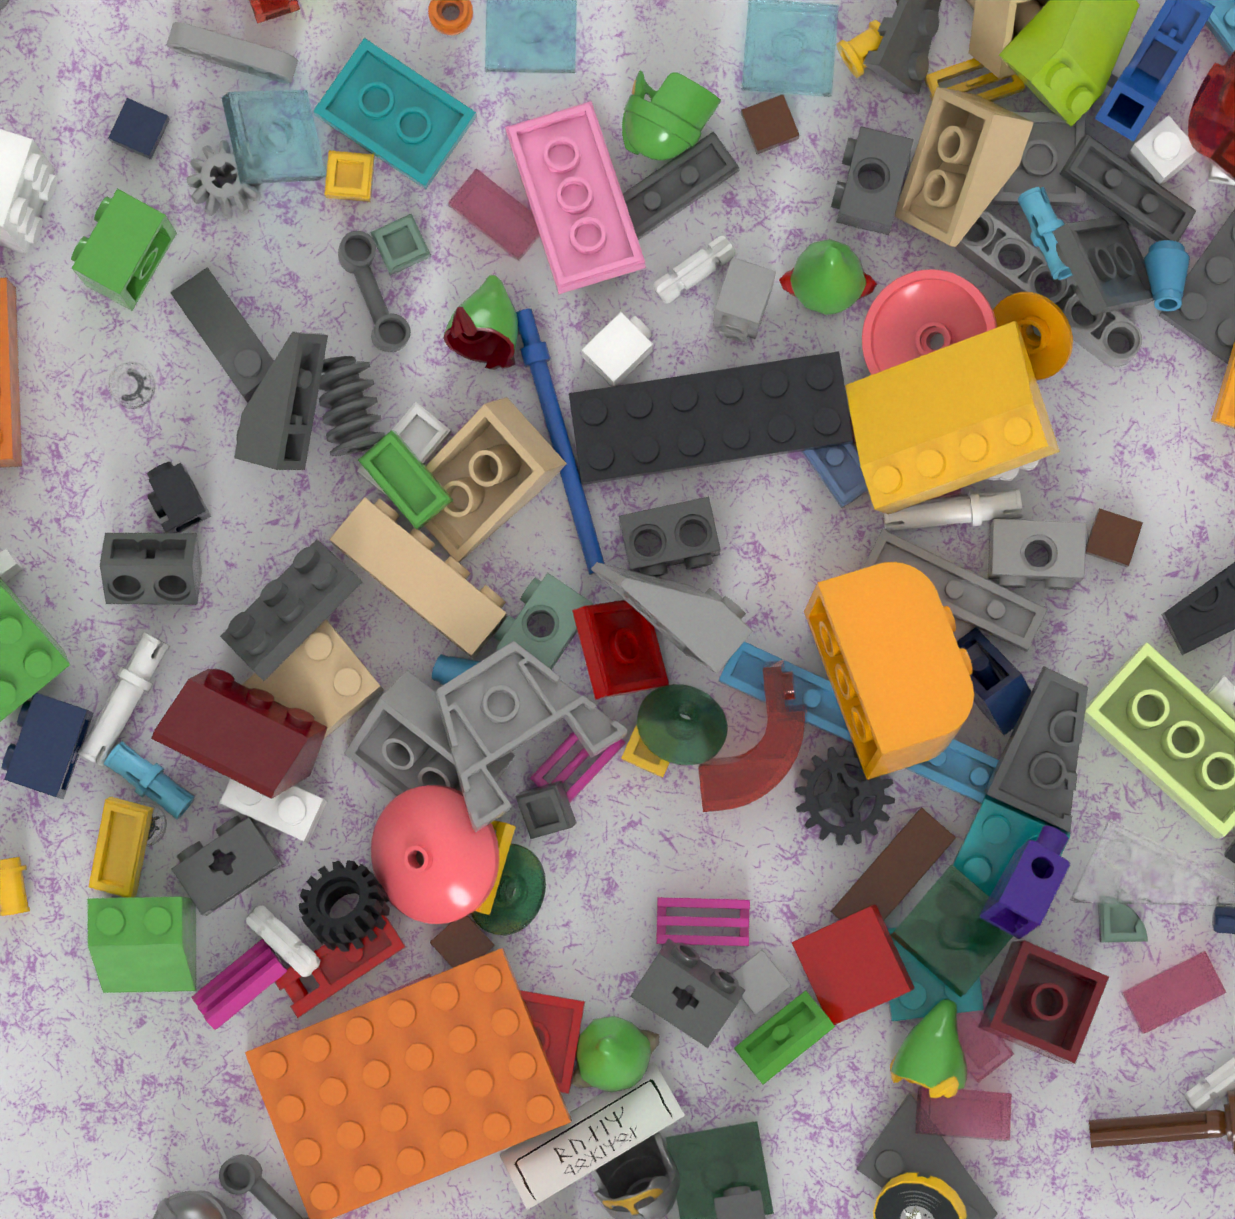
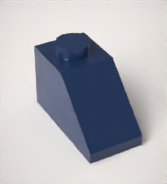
(996, 682)

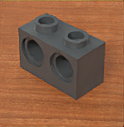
(666, 524)
(151, 568)

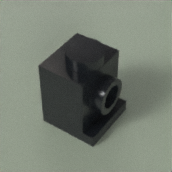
(176, 497)

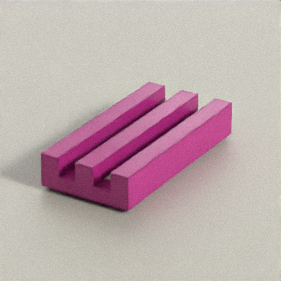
(580, 784)
(742, 922)
(239, 984)

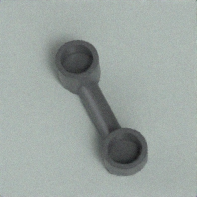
(355, 256)
(244, 1174)

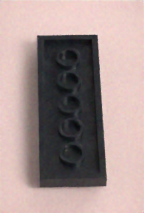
(710, 418)

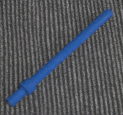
(536, 355)

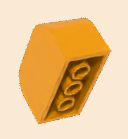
(891, 664)

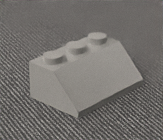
(407, 741)

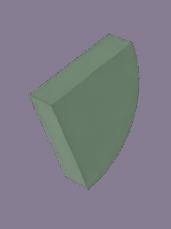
(1120, 924)

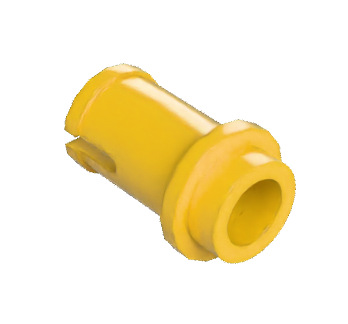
(12, 887)

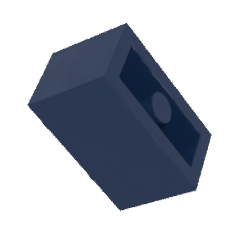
(46, 745)

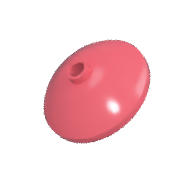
(917, 309)
(457, 863)

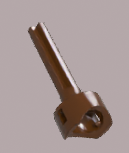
(1165, 1127)

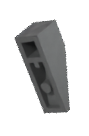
(224, 331)
(282, 410)

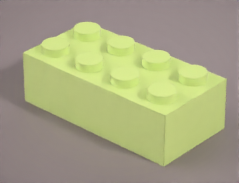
(1171, 736)

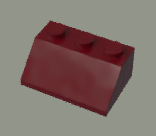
(241, 733)

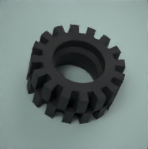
(329, 890)

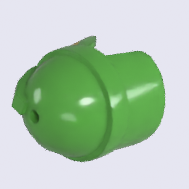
(670, 120)

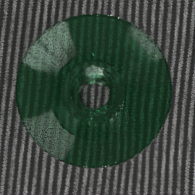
(677, 738)
(515, 912)

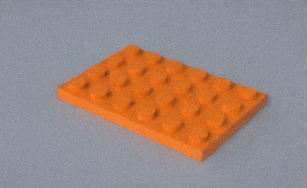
(408, 1086)

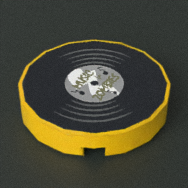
(918, 1198)

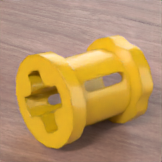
(855, 50)

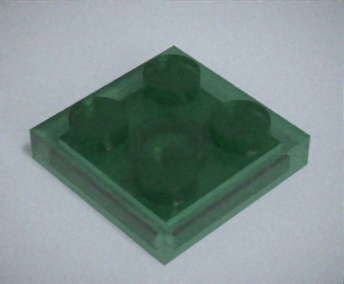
(949, 934)
(717, 1161)

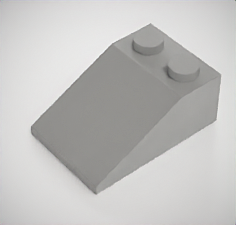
(694, 621)

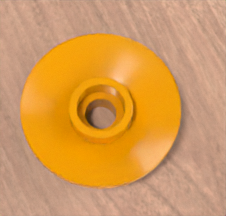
(1054, 346)

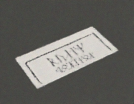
(595, 1136)

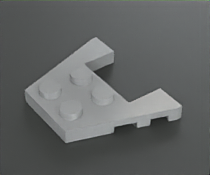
(500, 709)

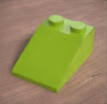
(1070, 52)

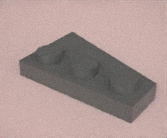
(906, 44)
(1042, 752)
(903, 1151)

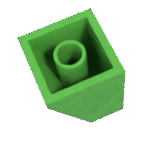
(143, 943)

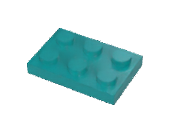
(395, 113)

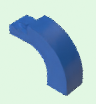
(1153, 65)

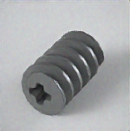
(348, 405)

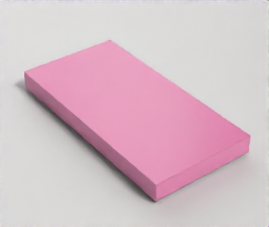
(575, 197)

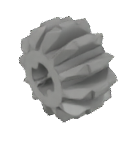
(209, 188)

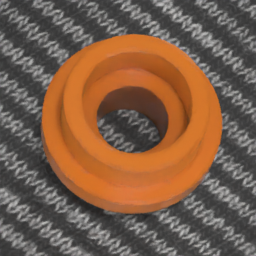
(450, 27)

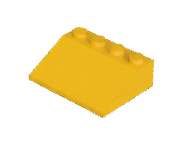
(949, 419)

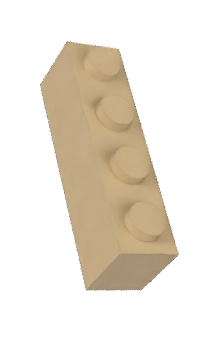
(419, 577)

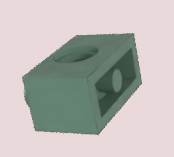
(548, 598)

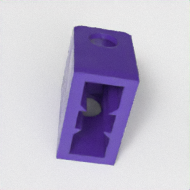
(1028, 884)

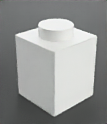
(1162, 151)
(618, 348)

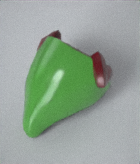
(485, 326)

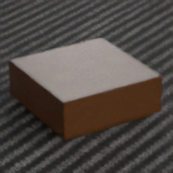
(770, 124)
(1113, 537)
(462, 942)

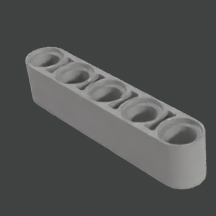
(1033, 267)

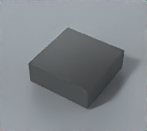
(546, 809)

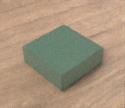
(400, 244)

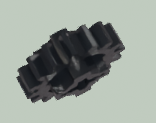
(824, 801)

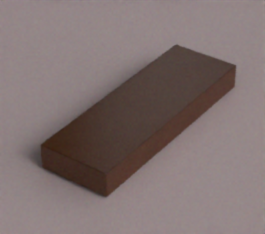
(897, 867)

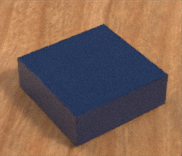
(139, 128)

